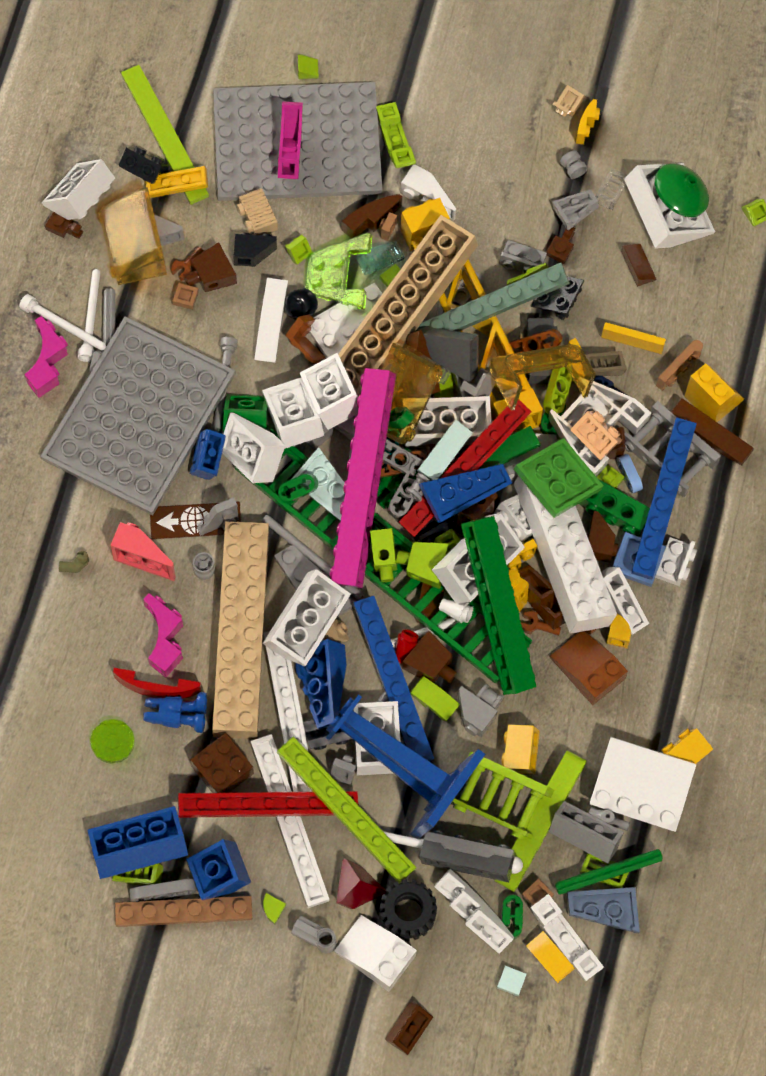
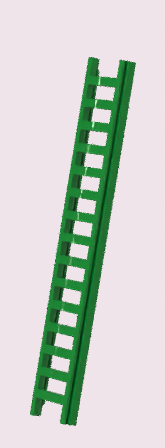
(400, 541)

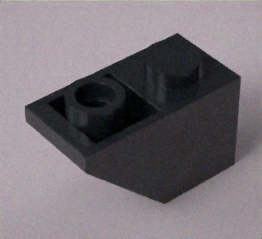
(253, 249)

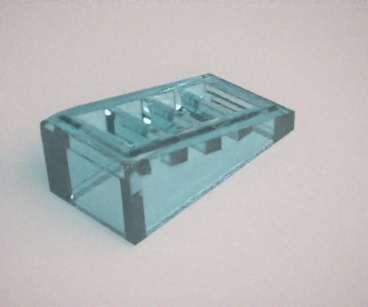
(369, 264)

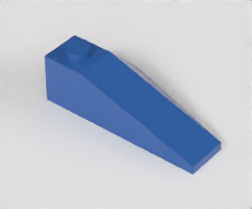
(324, 681)

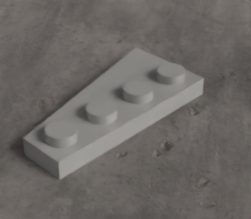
(296, 566)

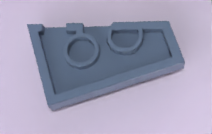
(607, 907)

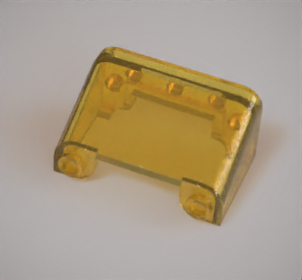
(133, 238)
(413, 386)

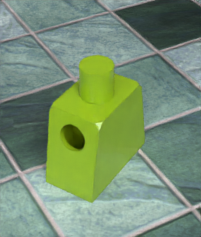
(384, 546)
(422, 561)

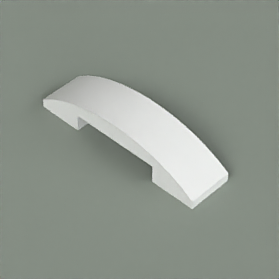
(565, 938)

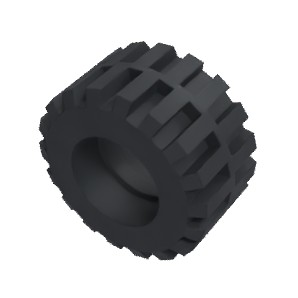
(414, 892)

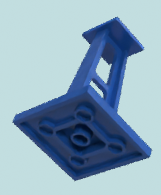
(417, 772)

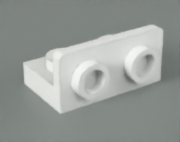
(515, 517)
(675, 560)

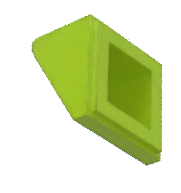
(307, 67)
(755, 211)

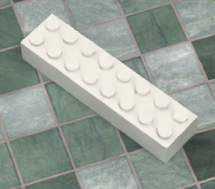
(569, 564)

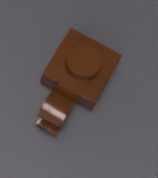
(61, 226)
(561, 247)

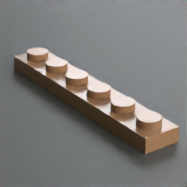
(183, 911)

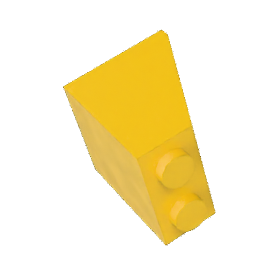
(711, 393)

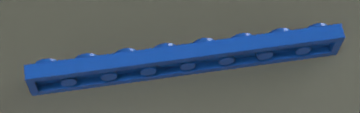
(663, 498)
(392, 676)

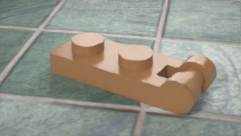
(680, 364)

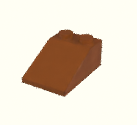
(589, 666)

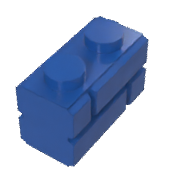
(207, 454)

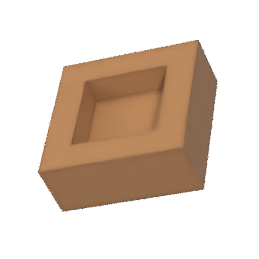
(387, 226)
(185, 296)
(536, 892)

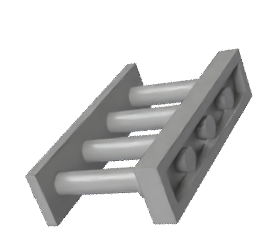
(663, 416)

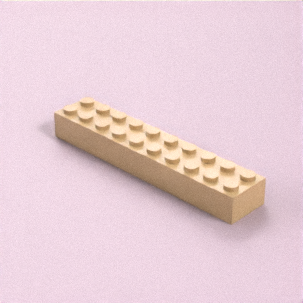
(408, 298)
(241, 630)

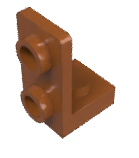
(297, 337)

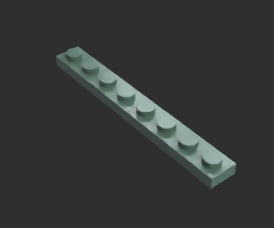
(499, 300)

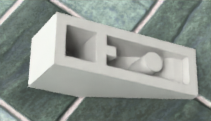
(624, 599)

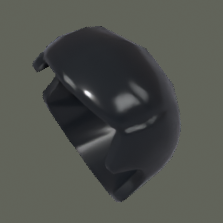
(300, 303)

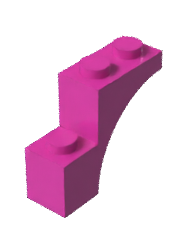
(290, 140)
(43, 374)
(165, 654)

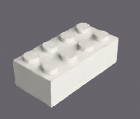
(442, 412)
(456, 570)

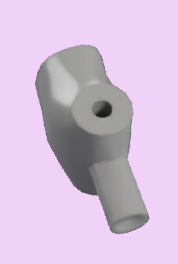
(609, 817)

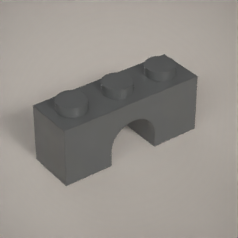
(535, 326)

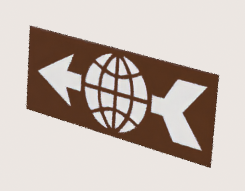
(182, 521)

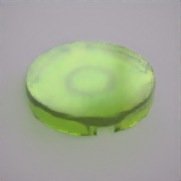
(112, 741)

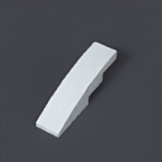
(271, 320)
(474, 909)

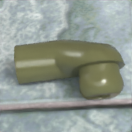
(76, 565)

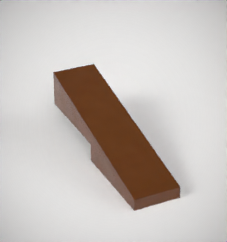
(713, 433)

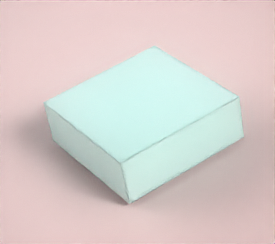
(511, 981)

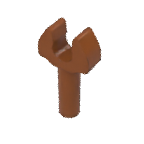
(185, 265)
(537, 624)

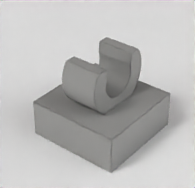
(343, 769)

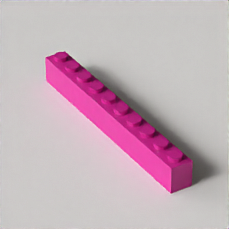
(363, 477)

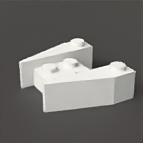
(613, 407)

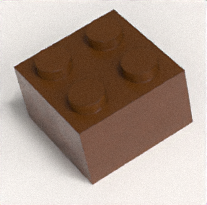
(222, 765)

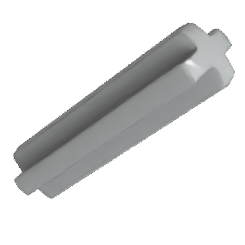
(109, 315)

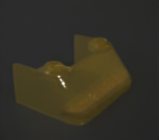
(508, 366)

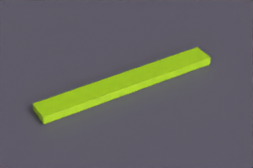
(160, 126)
(346, 810)

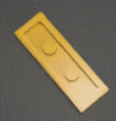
(179, 182)
(633, 338)

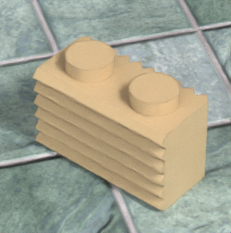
(257, 213)

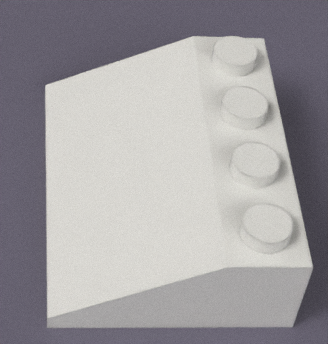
(663, 225)
(643, 784)

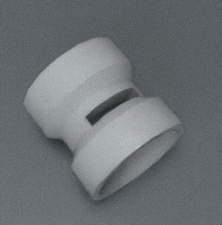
(573, 164)
(203, 561)

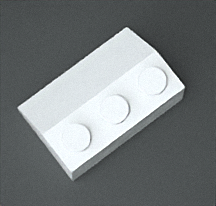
(79, 189)

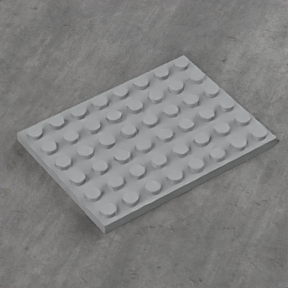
(336, 146)
(138, 415)

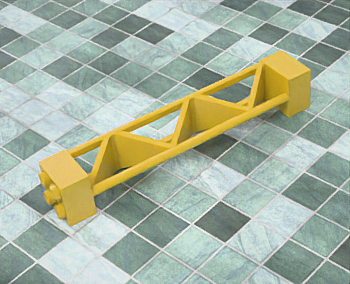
(414, 227)

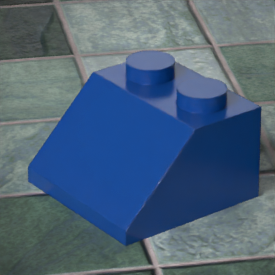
(218, 870)

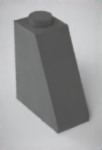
(454, 351)

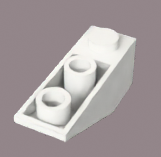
(423, 186)

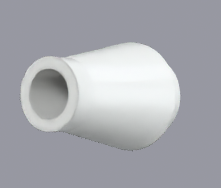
(460, 612)

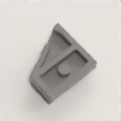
(575, 207)
(218, 515)

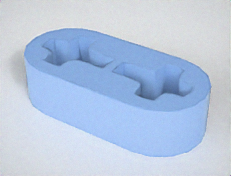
(630, 473)

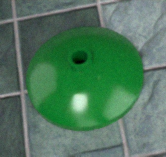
(681, 190)

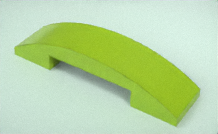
(394, 135)

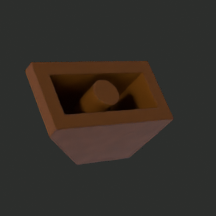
(602, 539)

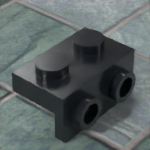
(142, 165)
(317, 737)

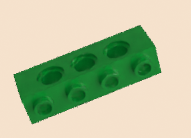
(620, 504)

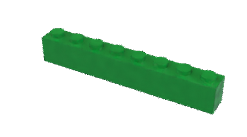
(499, 605)

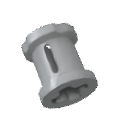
(415, 490)
(490, 696)

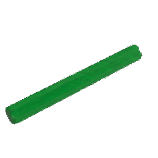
(608, 871)

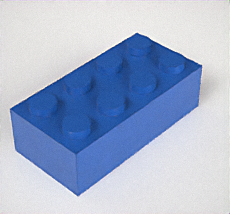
(137, 842)

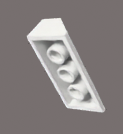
(306, 618)

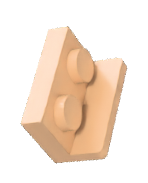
(596, 434)

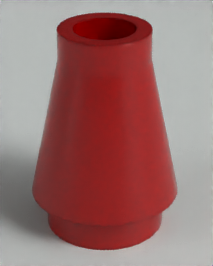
(405, 643)

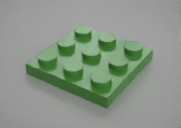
(558, 477)

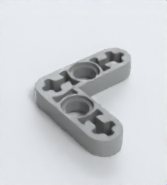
(407, 469)

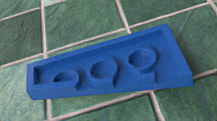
(458, 492)

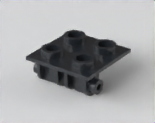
(560, 299)

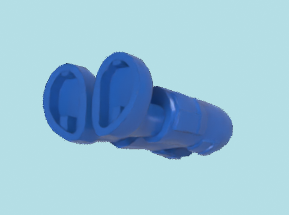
(171, 709)

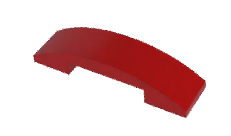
(129, 679)

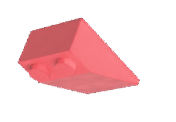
(137, 550)

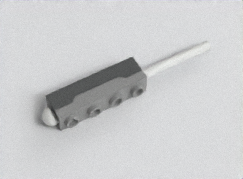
(464, 855)

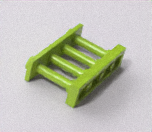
(518, 782)

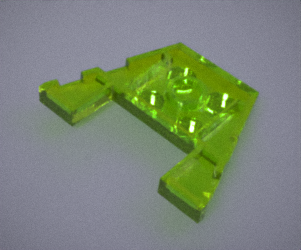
(329, 271)

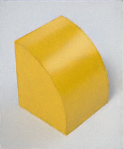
(619, 632)

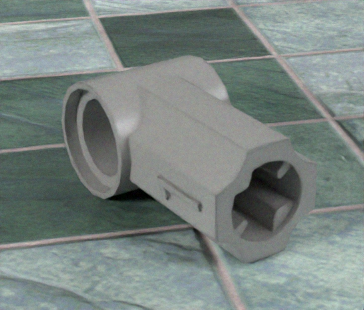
(313, 933)

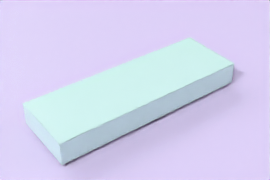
(445, 451)

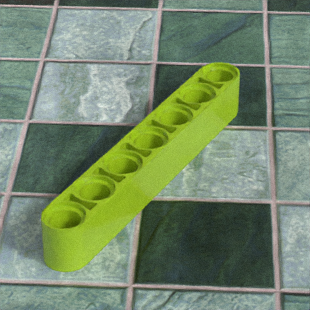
(542, 817)

